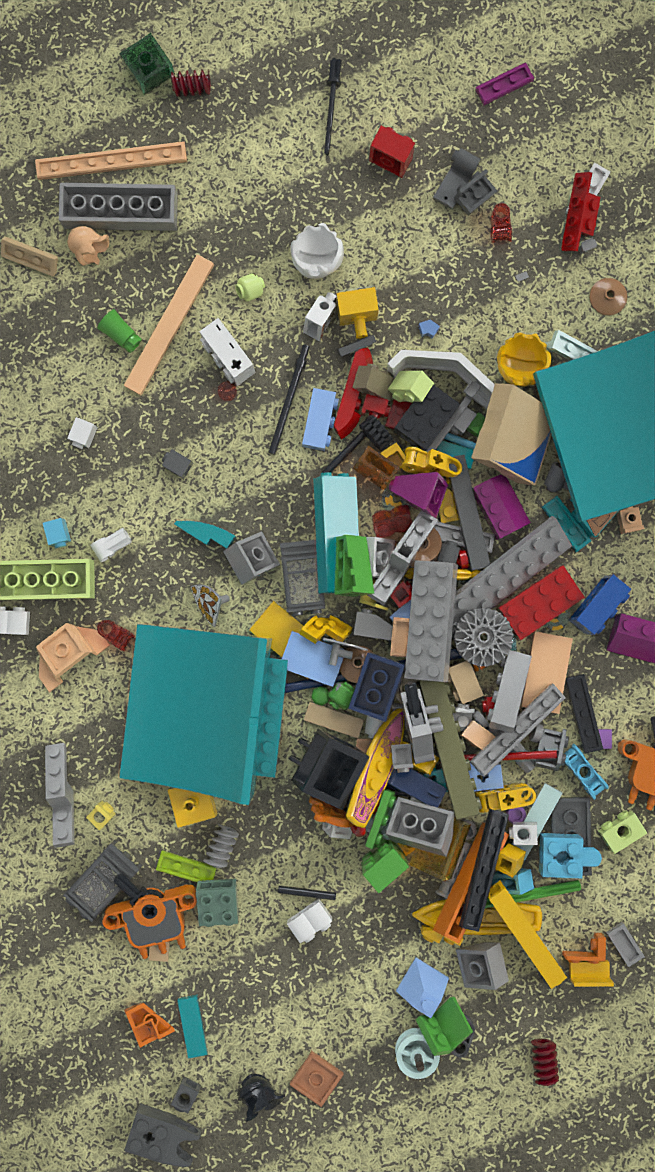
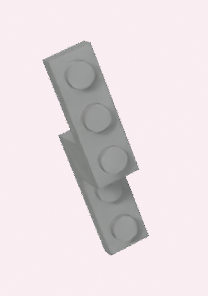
(403, 557)
(59, 794)

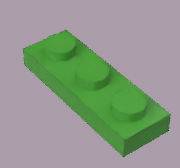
(381, 819)

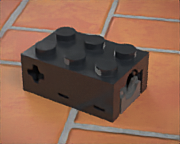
(426, 418)

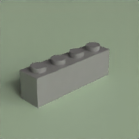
(510, 691)

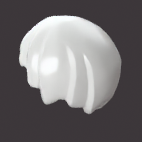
(317, 252)

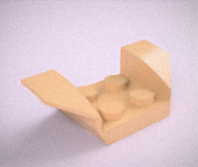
(66, 649)

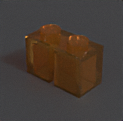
(377, 467)

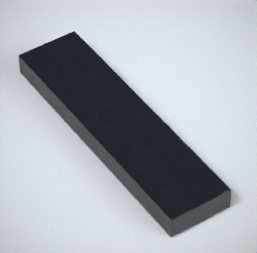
(583, 714)

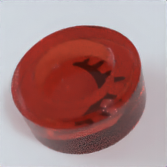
(227, 391)

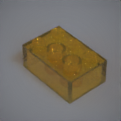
(438, 865)

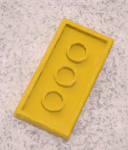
(278, 625)

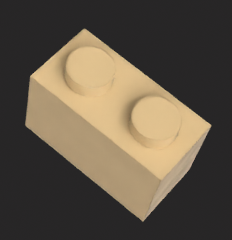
(464, 682)

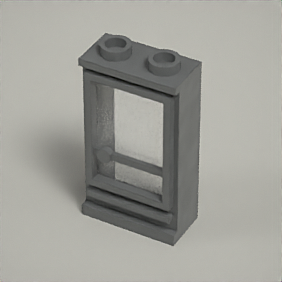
(301, 577)
(96, 885)

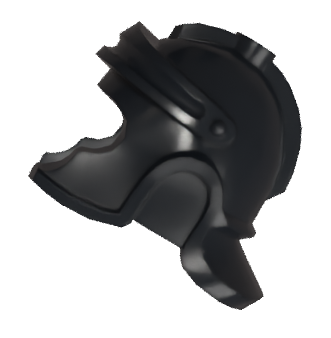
(258, 1095)

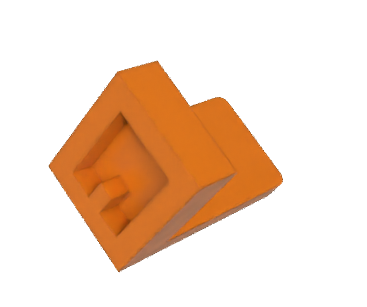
(598, 946)

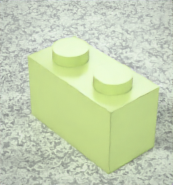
(410, 386)

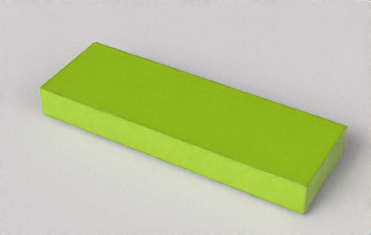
(185, 867)

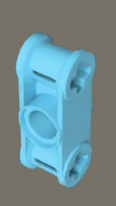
(592, 782)

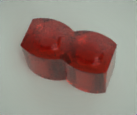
(388, 522)

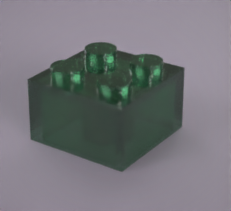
(147, 63)

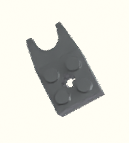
(165, 1138)

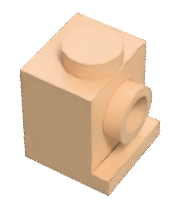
(625, 524)

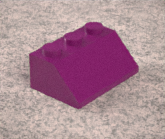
(500, 506)
(633, 637)

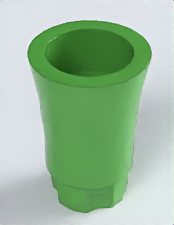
(119, 331)

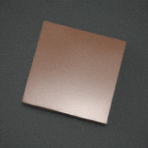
(316, 1078)

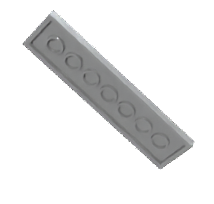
(511, 569)

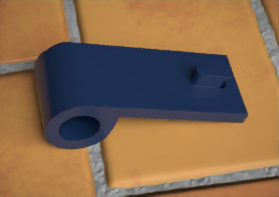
(417, 787)

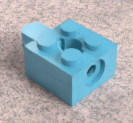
(565, 856)

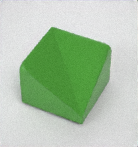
(476, 425)

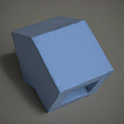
(428, 328)

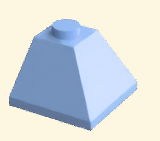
(423, 987)

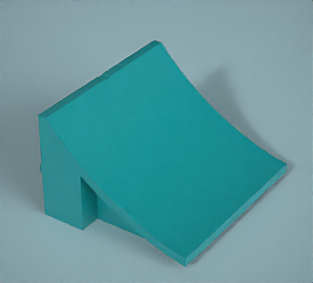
(604, 425)
(203, 711)

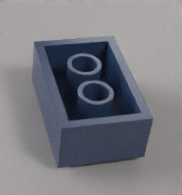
(377, 686)

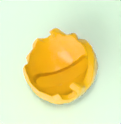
(521, 358)

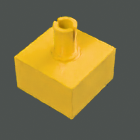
(357, 308)
(191, 806)

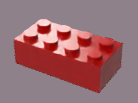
(541, 602)

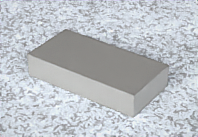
(625, 944)

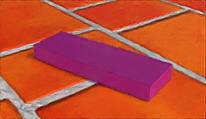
(504, 83)

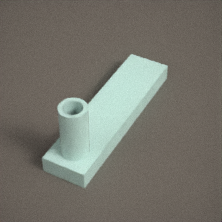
(568, 346)

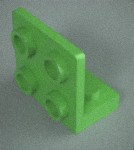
(445, 1028)

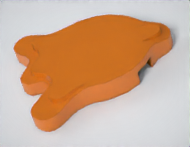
(327, 813)

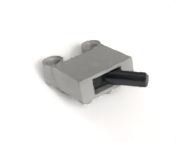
(418, 724)

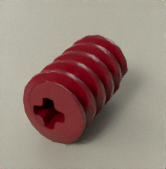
(191, 83)
(546, 1062)

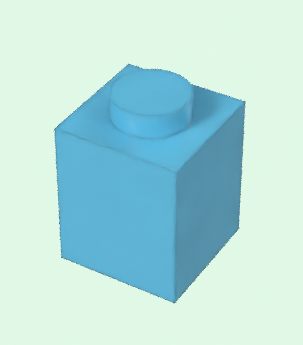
(57, 533)

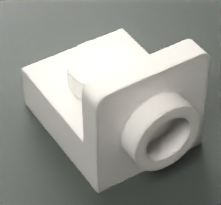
(463, 715)
(336, 831)

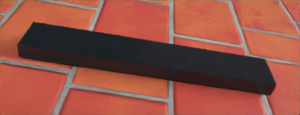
(483, 870)

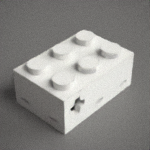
(226, 352)

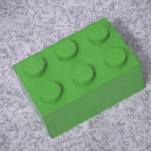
(384, 864)

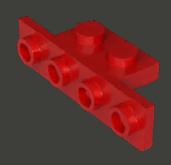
(581, 212)

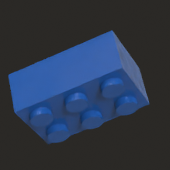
(600, 605)

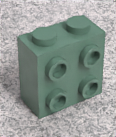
(217, 902)

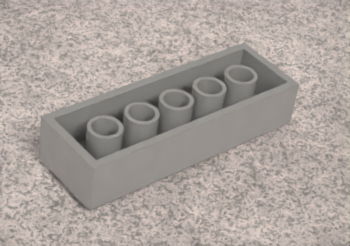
(118, 206)
(431, 621)

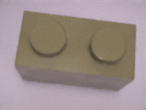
(373, 381)

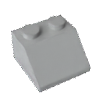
(251, 557)
(482, 966)

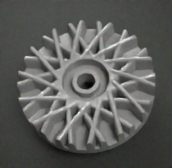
(468, 639)

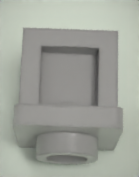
(402, 757)

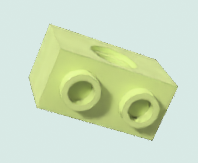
(633, 831)

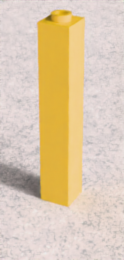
(526, 935)

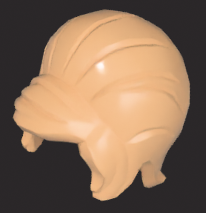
(87, 244)

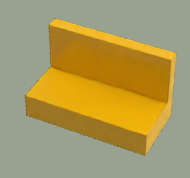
(590, 975)

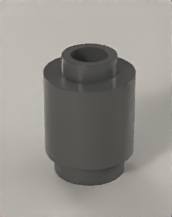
(449, 552)

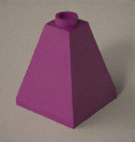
(420, 491)

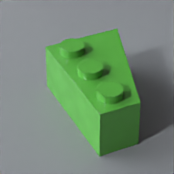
(352, 567)

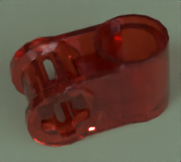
(501, 227)
(116, 634)

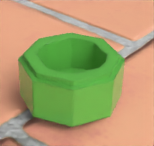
(320, 695)

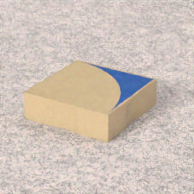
(513, 435)

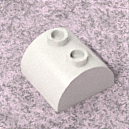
(379, 554)

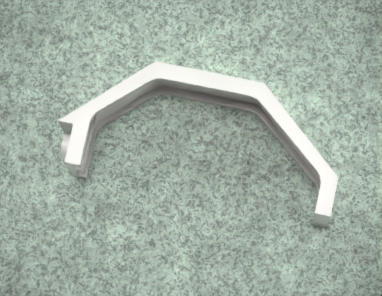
(442, 361)

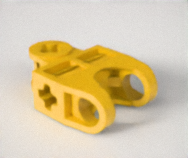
(429, 462)
(496, 797)

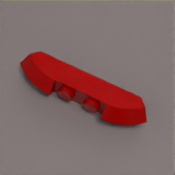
(347, 417)

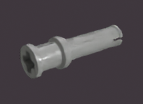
(446, 886)

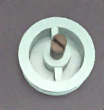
(415, 1055)

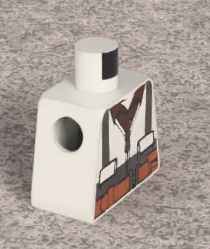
(320, 316)

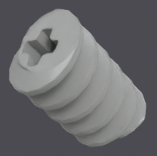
(221, 847)

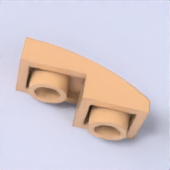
(477, 735)

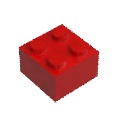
(391, 151)

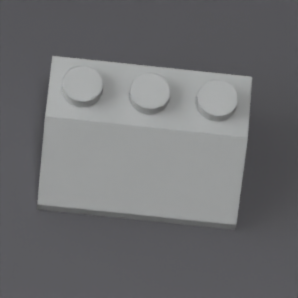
(421, 826)

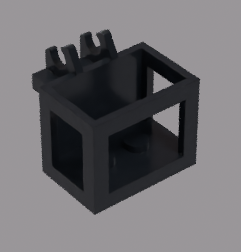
(328, 768)

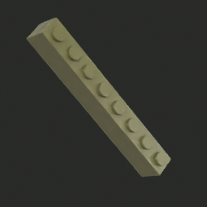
(450, 751)

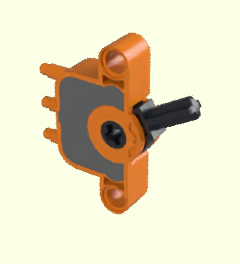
(150, 915)

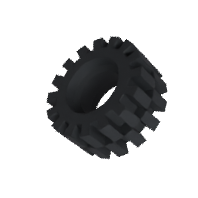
(376, 432)

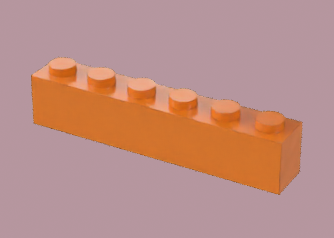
(450, 916)

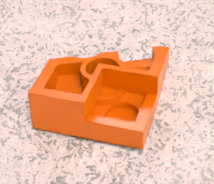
(141, 1019)

